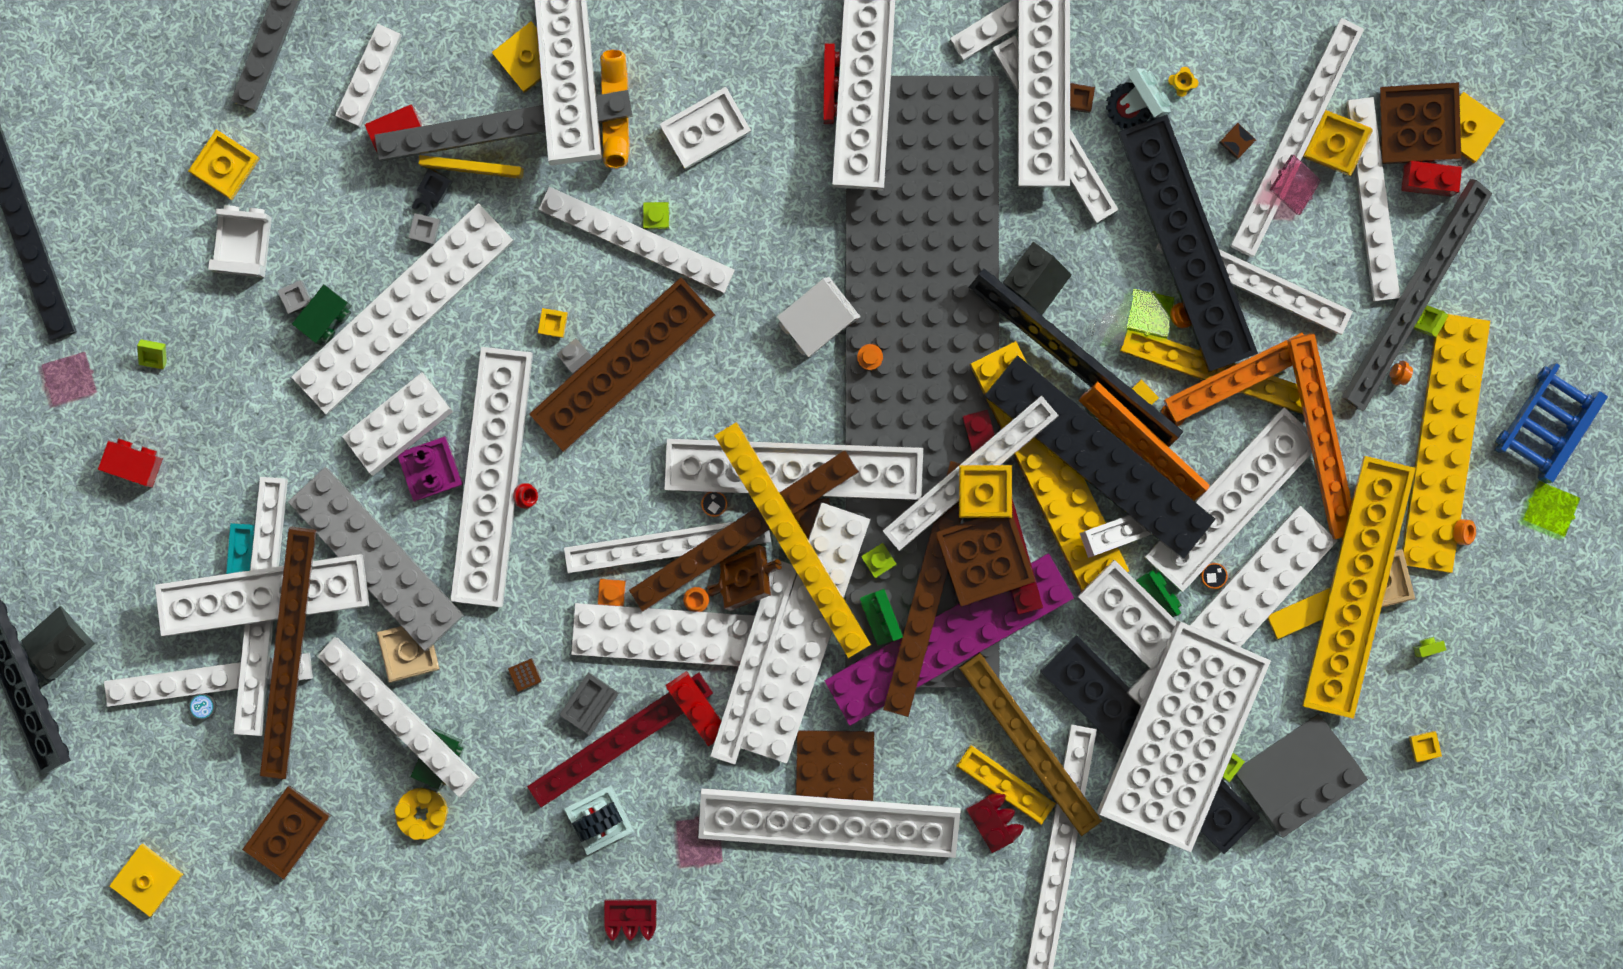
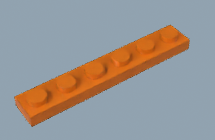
(1229, 381)
(1142, 440)

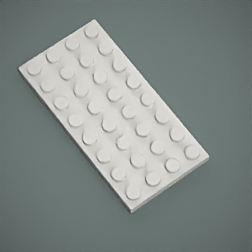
(1183, 736)

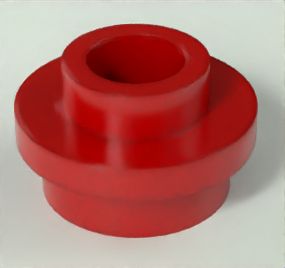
(531, 495)

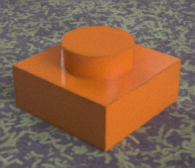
(611, 592)

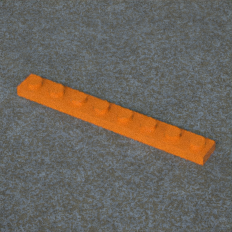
(1321, 431)

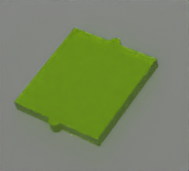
(1150, 313)
(1551, 508)

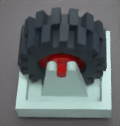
(1134, 102)
(599, 819)

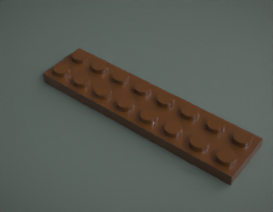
(622, 364)

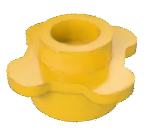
(1183, 74)

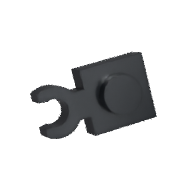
(434, 188)

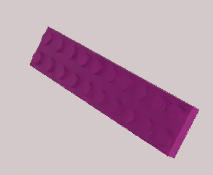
(953, 639)

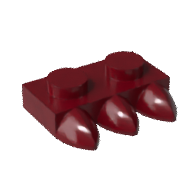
(993, 822)
(630, 915)

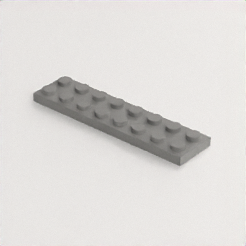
(388, 569)

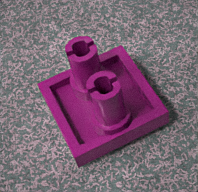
(430, 469)

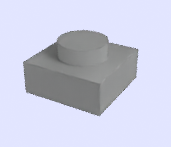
(424, 229)
(294, 297)
(574, 355)

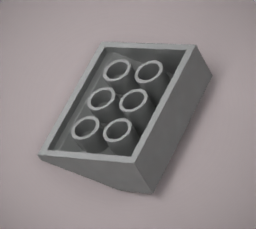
(1300, 775)

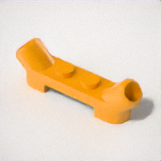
(615, 132)

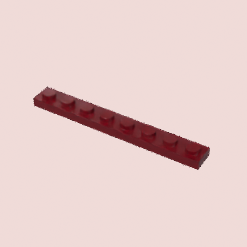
(979, 432)
(610, 746)

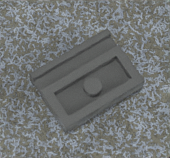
(589, 703)

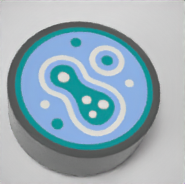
(202, 706)

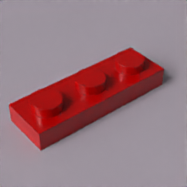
(831, 83)
(695, 707)

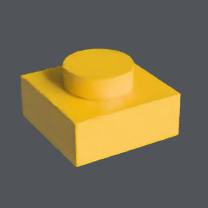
(552, 323)
(1425, 746)

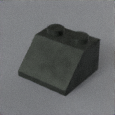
(1037, 278)
(56, 644)

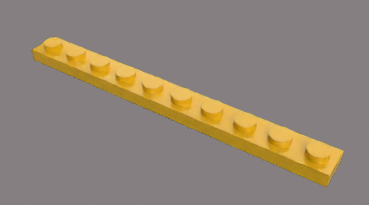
(792, 539)

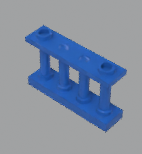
(1575, 424)

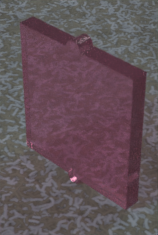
(1295, 184)
(69, 378)
(696, 850)

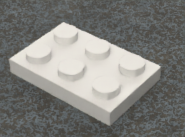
(705, 128)

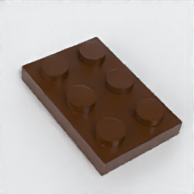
(286, 832)

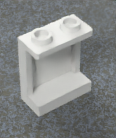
(241, 242)
(817, 317)

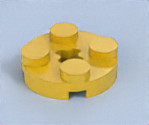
(436, 814)

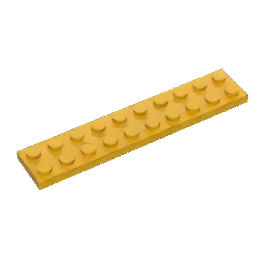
(1445, 443)
(1055, 485)
(1358, 587)

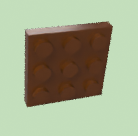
(1420, 123)
(985, 558)
(835, 764)

